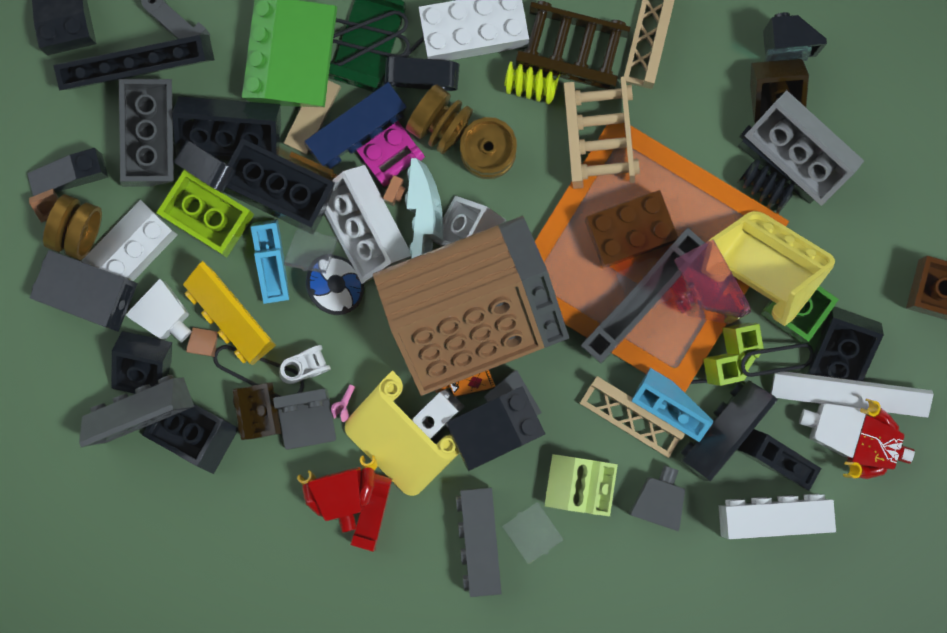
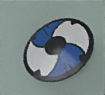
(338, 289)

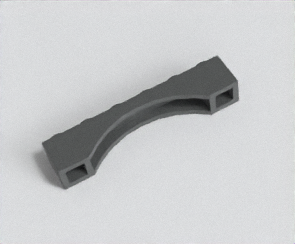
(640, 299)

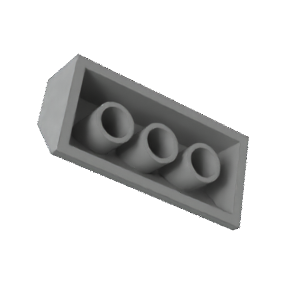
(804, 148)

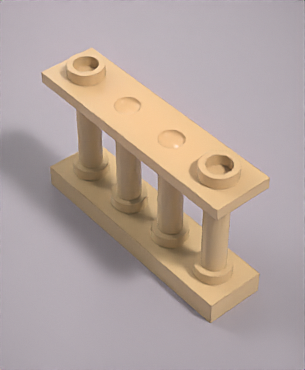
(579, 146)

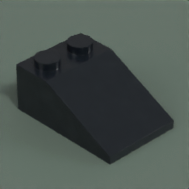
(62, 25)
(846, 346)
(495, 428)
(194, 437)

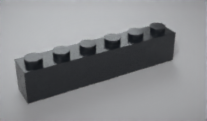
(134, 62)

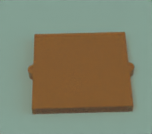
(312, 166)

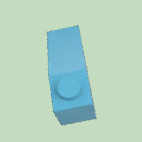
(671, 404)

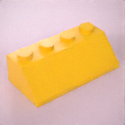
(228, 314)

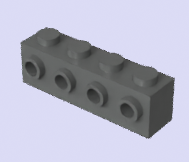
(480, 542)

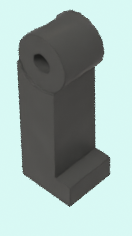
(171, 20)

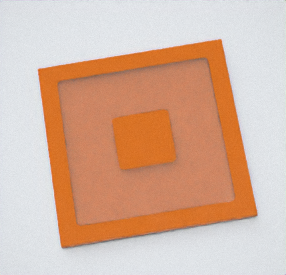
(588, 294)

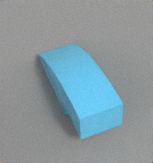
(270, 261)

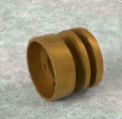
(439, 119)

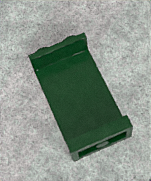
(368, 69)

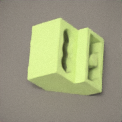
(581, 485)

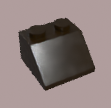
(772, 79)

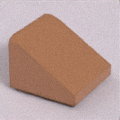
(202, 342)

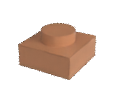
(394, 191)
(43, 204)

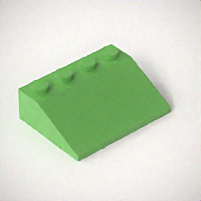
(289, 53)

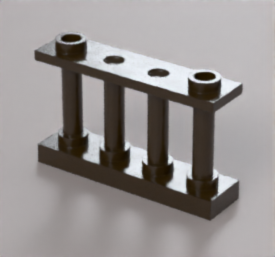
(579, 70)

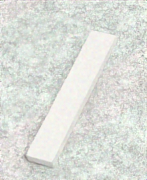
(851, 393)

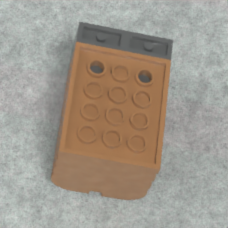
(471, 305)

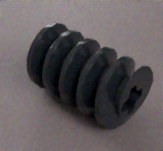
(767, 185)

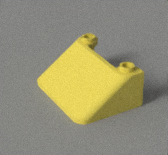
(774, 262)
(396, 440)

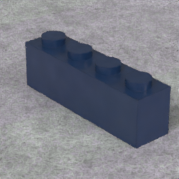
(355, 126)

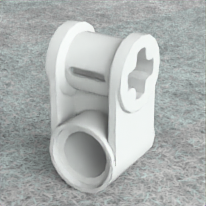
(305, 364)

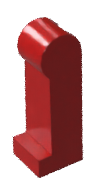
(372, 516)

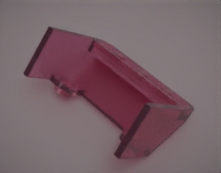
(708, 286)

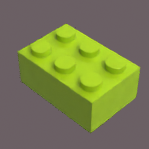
(205, 213)

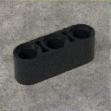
(421, 73)
(204, 166)

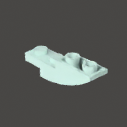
(425, 202)

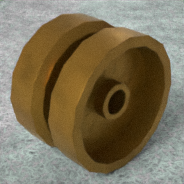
(488, 163)
(72, 227)

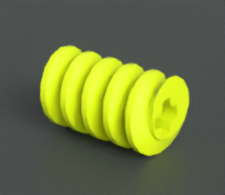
(531, 83)

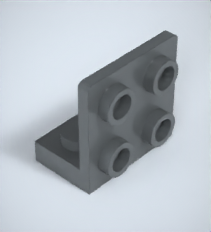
(306, 418)

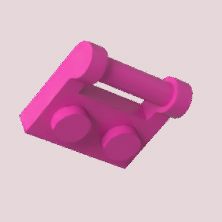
(387, 146)

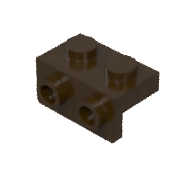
(256, 411)

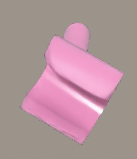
(341, 407)

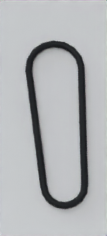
(376, 44)
(247, 380)

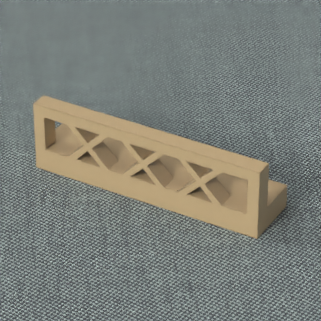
(657, 44)
(626, 401)

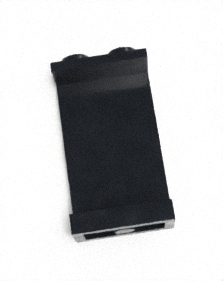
(83, 290)

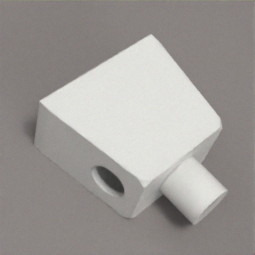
(161, 313)
(441, 409)
(835, 427)

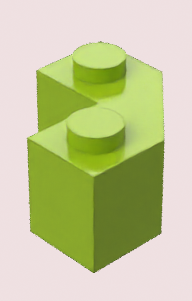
(739, 341)

